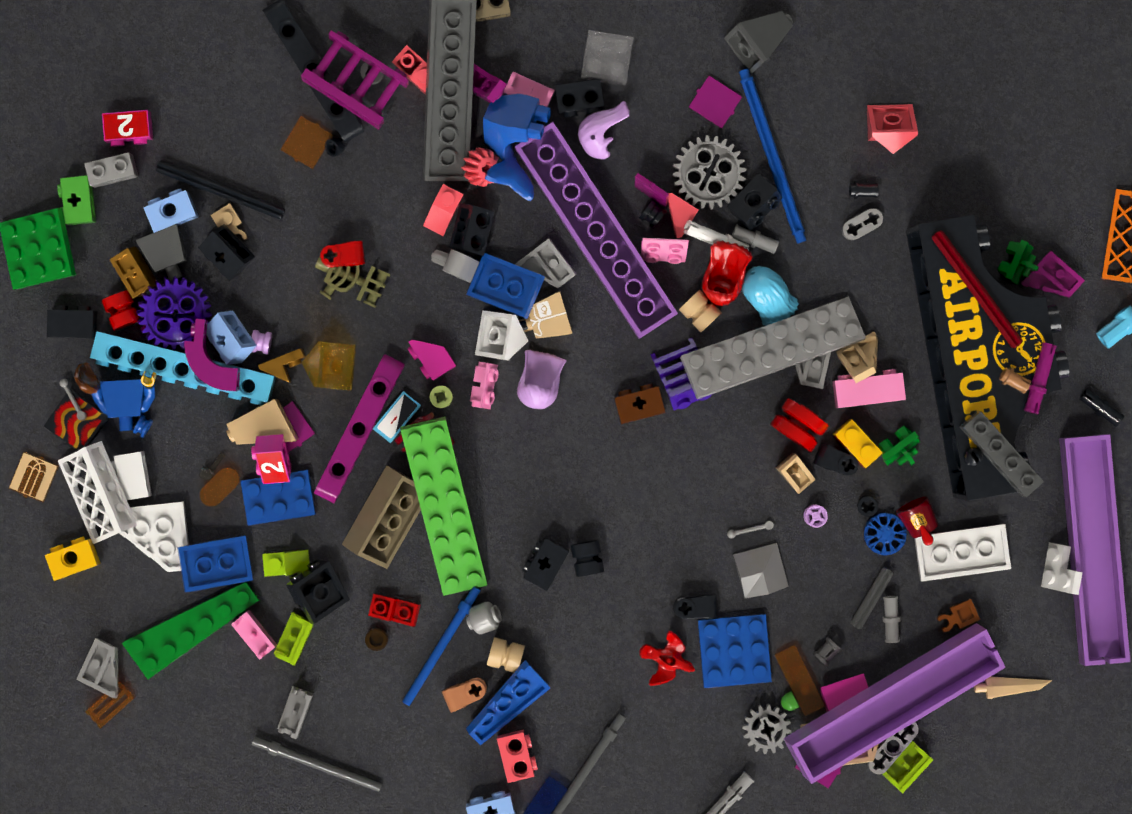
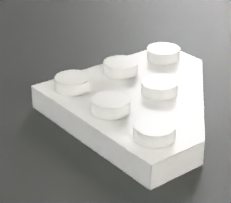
(160, 532)

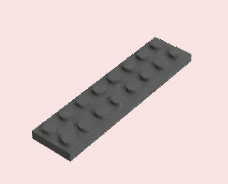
(449, 89)

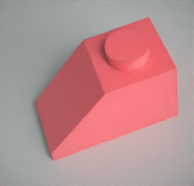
(443, 210)

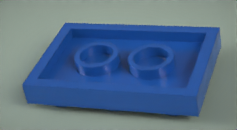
(505, 285)
(278, 500)
(214, 563)

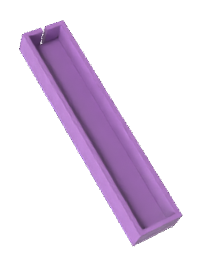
(1095, 549)
(894, 703)

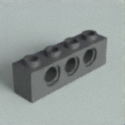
(1001, 454)

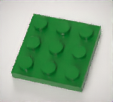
(37, 248)

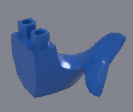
(510, 121)

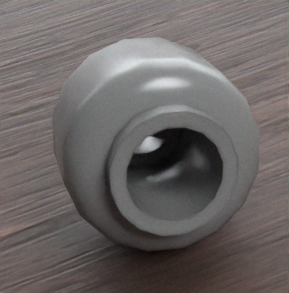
(484, 618)

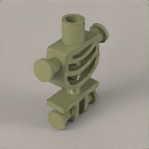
(355, 279)

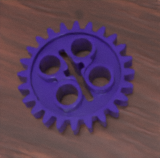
(175, 293)

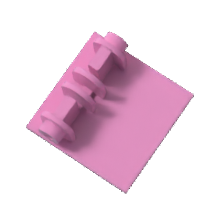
(665, 250)

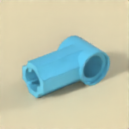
(1117, 328)

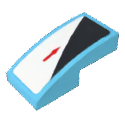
(396, 417)

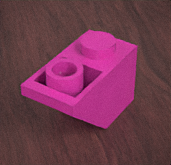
(434, 358)

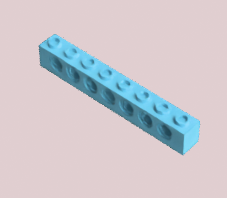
(106, 342)

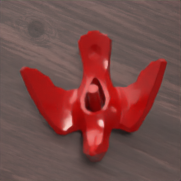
(668, 659)

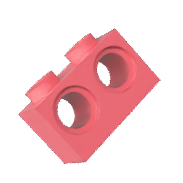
(510, 756)

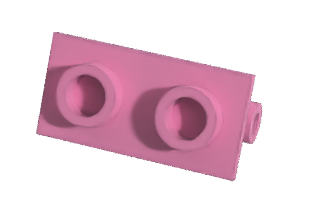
(487, 375)

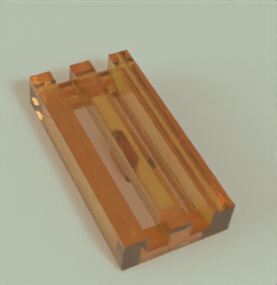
(95, 717)

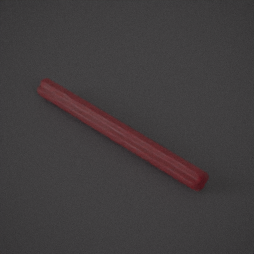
(977, 289)

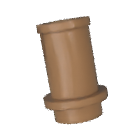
(1015, 380)

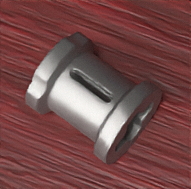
(827, 651)

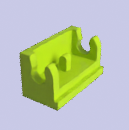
(293, 639)
(907, 767)

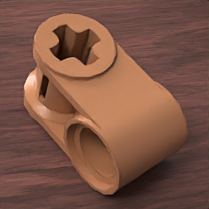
(460, 695)

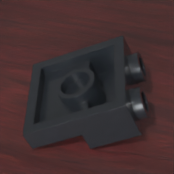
(317, 590)

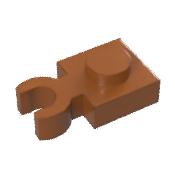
(962, 615)

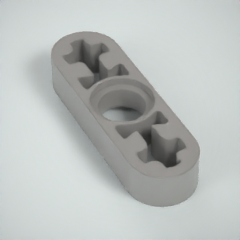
(894, 755)

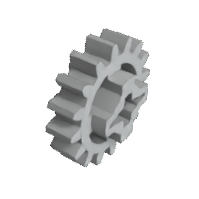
(776, 725)

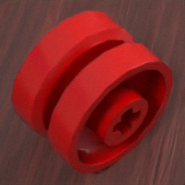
(800, 423)

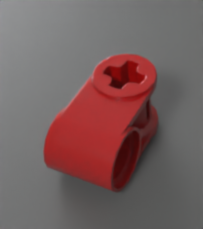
(347, 254)

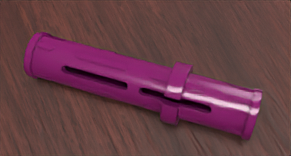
(1040, 378)

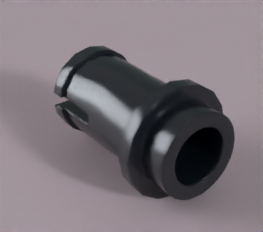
(863, 190)

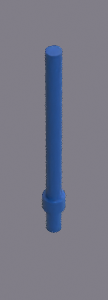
(464, 608)

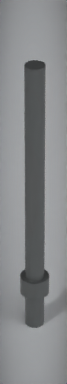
(609, 735)
(276, 749)

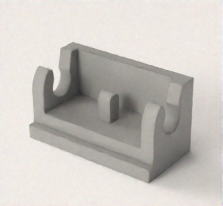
(295, 712)

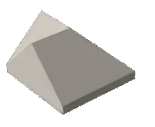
(760, 571)

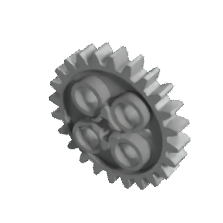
(727, 181)

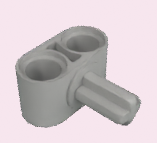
(456, 264)

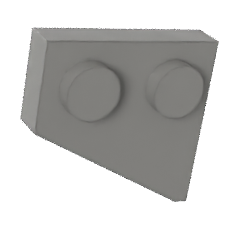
(548, 262)
(813, 371)
(101, 668)

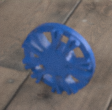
(885, 534)

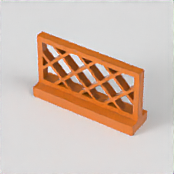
(1120, 235)

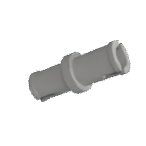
(755, 239)
(891, 619)

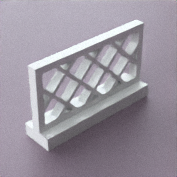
(106, 489)

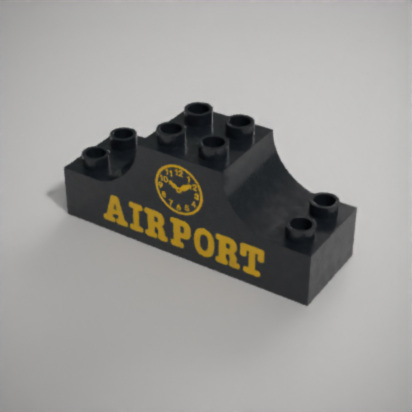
(970, 351)

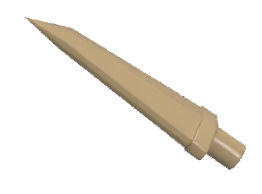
(1005, 686)

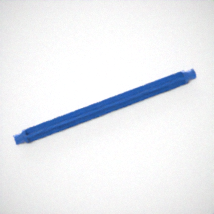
(772, 155)

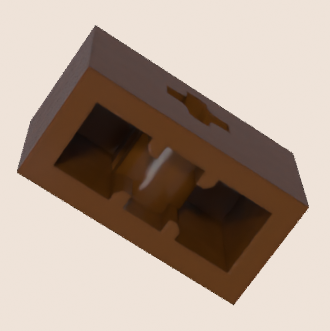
(653, 405)

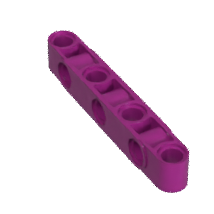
(351, 443)

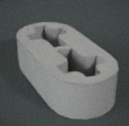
(859, 220)

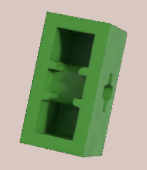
(85, 209)

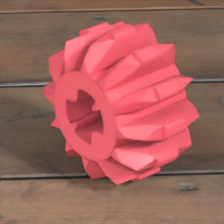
(478, 164)

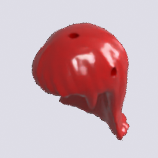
(725, 272)

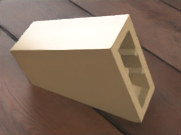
(262, 421)

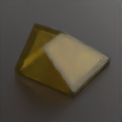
(330, 365)

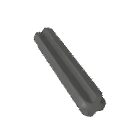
(871, 598)

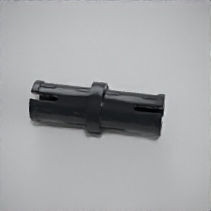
(1101, 407)

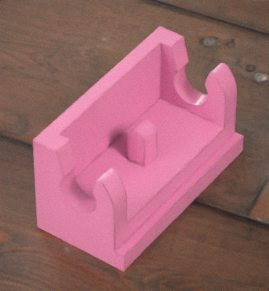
(521, 85)
(254, 634)

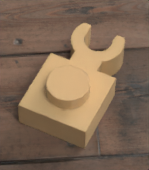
(229, 217)

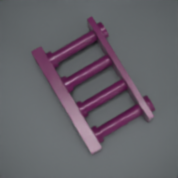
(354, 101)

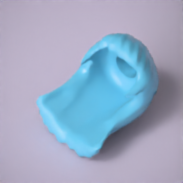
(768, 295)

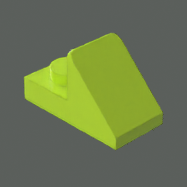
(285, 562)

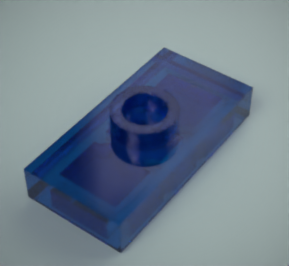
(547, 797)

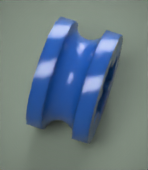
(143, 426)

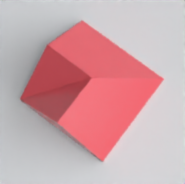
(891, 125)

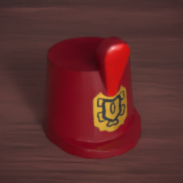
(919, 519)

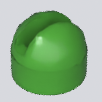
(789, 702)

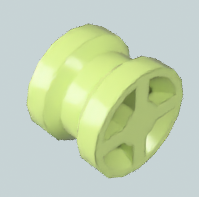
(441, 398)

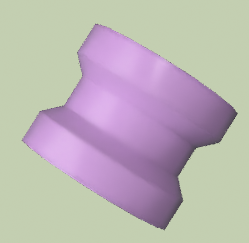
(262, 341)
(818, 517)

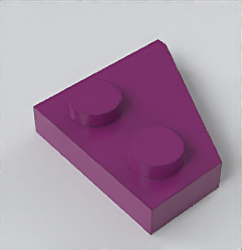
(1054, 276)

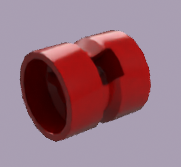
(120, 309)

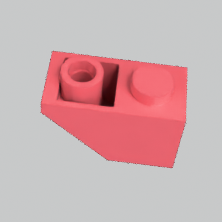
(413, 67)

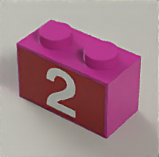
(127, 126)
(272, 459)

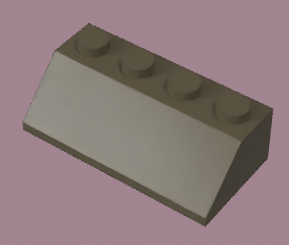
(384, 518)

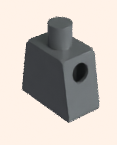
(164, 251)

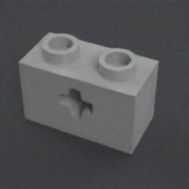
(111, 170)

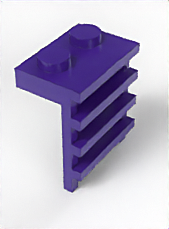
(678, 388)

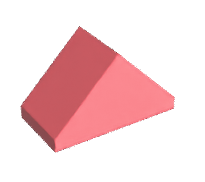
(680, 213)

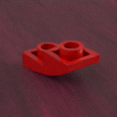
(394, 610)

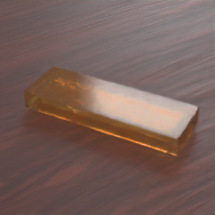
(799, 680)

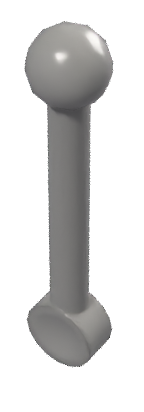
(80, 414)
(768, 525)

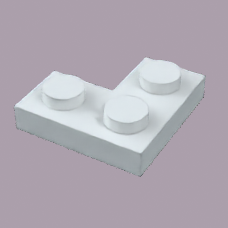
(1056, 574)

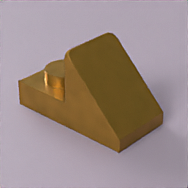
(277, 366)

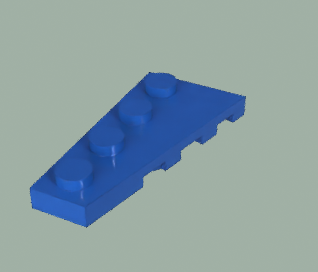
(512, 698)

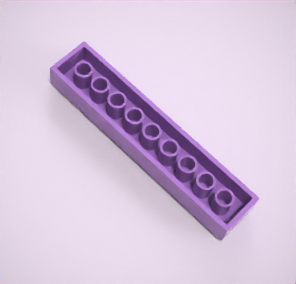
(596, 231)

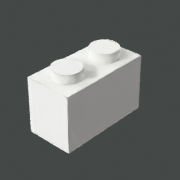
(132, 475)

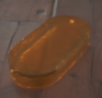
(219, 487)

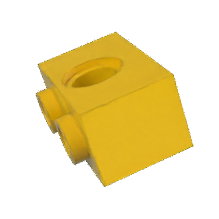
(61, 567)

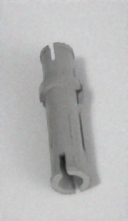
(732, 794)

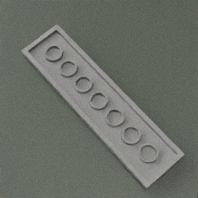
(772, 348)

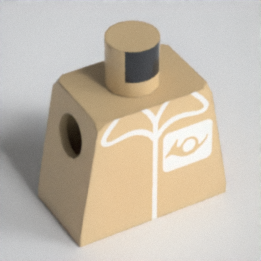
(547, 318)

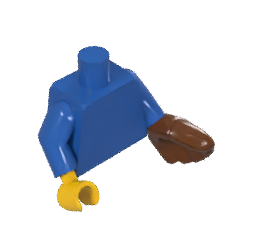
(118, 398)

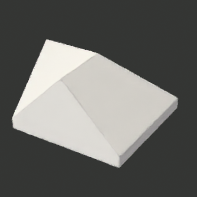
(499, 336)

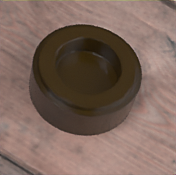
(376, 639)

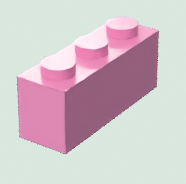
(871, 390)

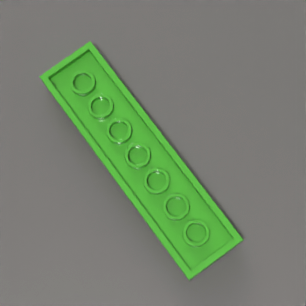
(443, 505)

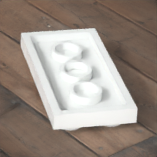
(963, 552)

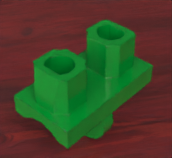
(1021, 263)
(908, 441)

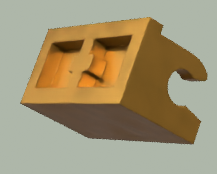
(133, 271)

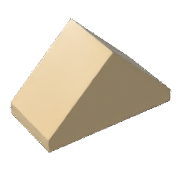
(795, 473)

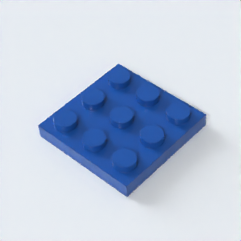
(734, 650)

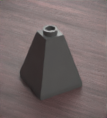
(758, 38)

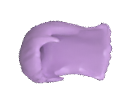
(593, 127)
(540, 379)

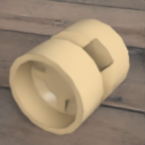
(700, 311)
(505, 655)

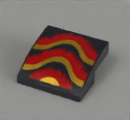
(72, 430)

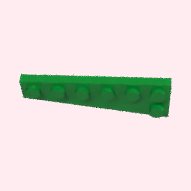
(173, 638)

